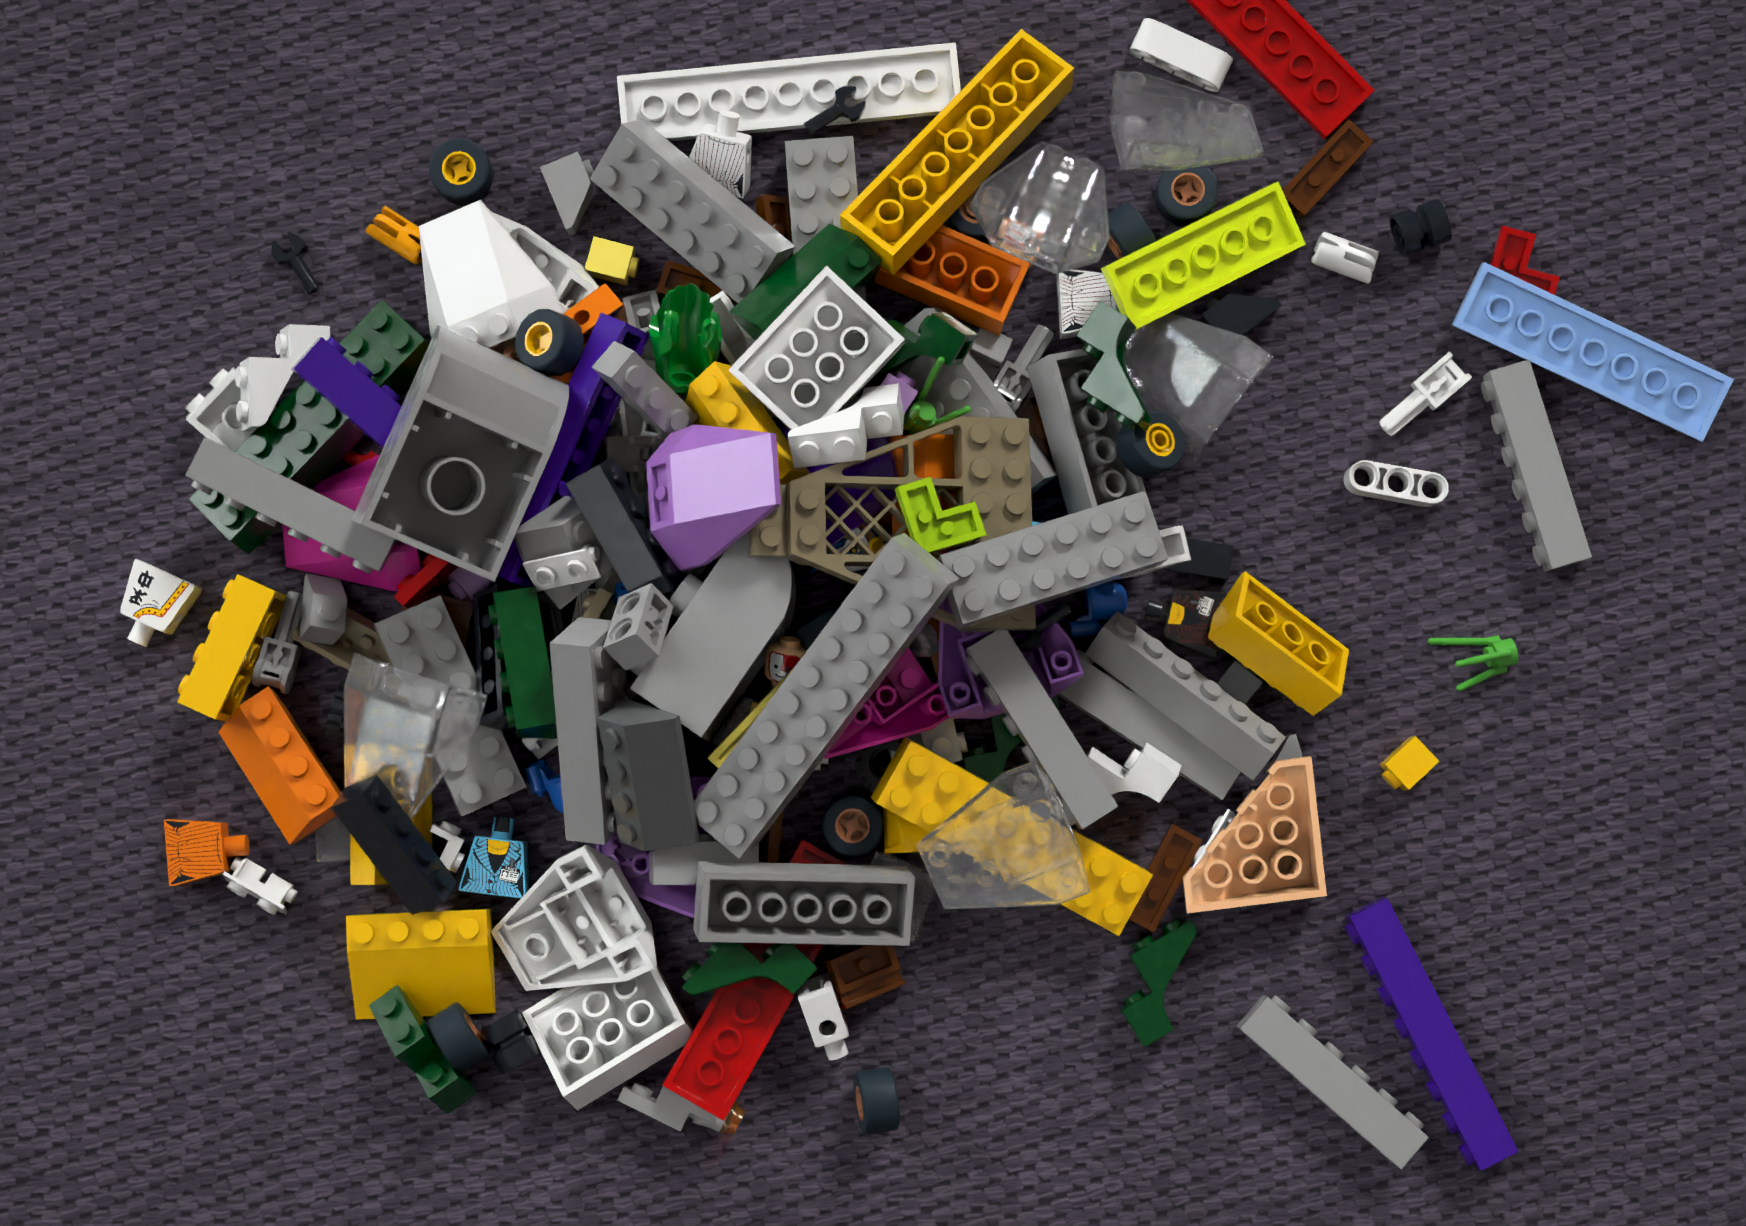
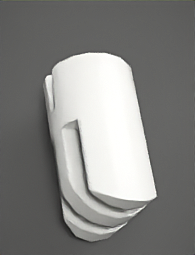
(1345, 257)

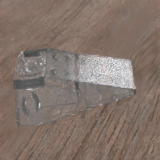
(1177, 127)
(1046, 209)
(1192, 374)
(404, 728)
(1006, 847)

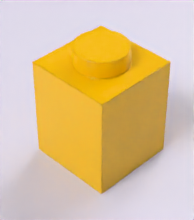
(1408, 764)

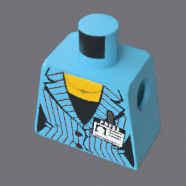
(497, 863)

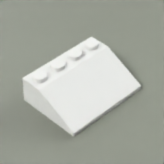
(817, 353)
(607, 1033)

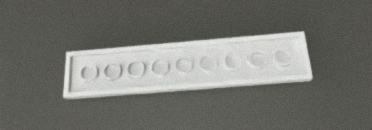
(792, 91)

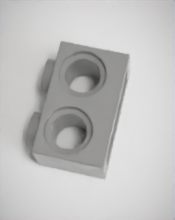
(638, 626)

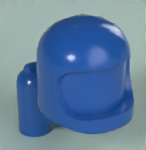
(1101, 604)
(544, 780)

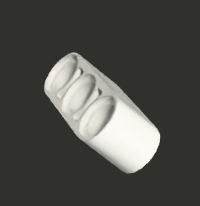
(1181, 53)
(1411, 478)

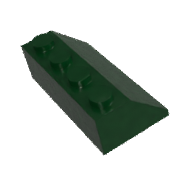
(830, 247)
(526, 663)

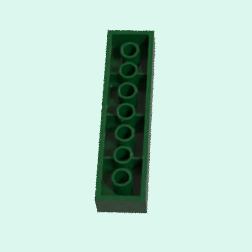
(308, 433)

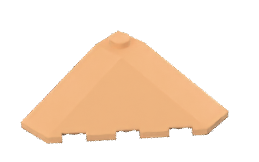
(1267, 849)

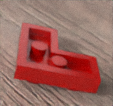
(1513, 254)
(414, 587)

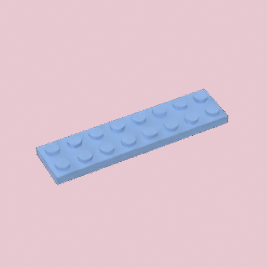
(1592, 352)

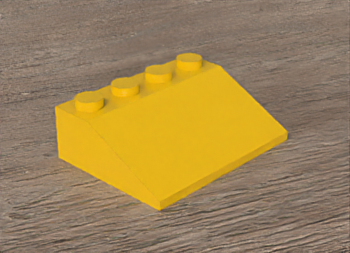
(429, 955)

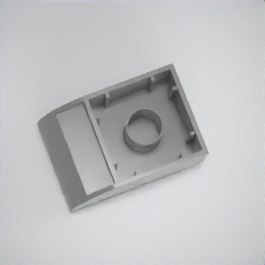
(464, 454)
(719, 637)

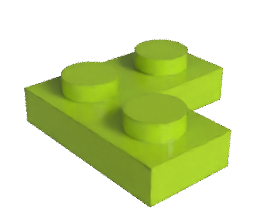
(932, 526)

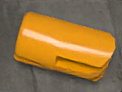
(396, 234)

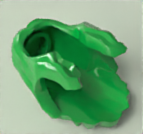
(684, 336)

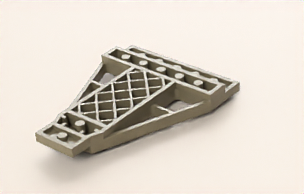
(988, 469)

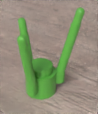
(923, 414)
(1498, 655)

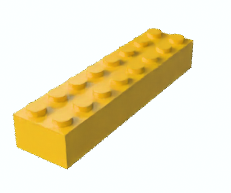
(958, 150)
(931, 789)

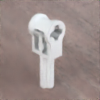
(1429, 390)

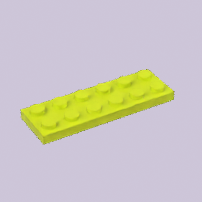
(1203, 256)

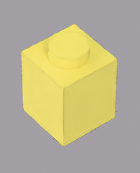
(612, 261)

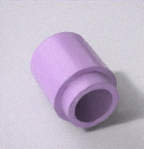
(466, 583)

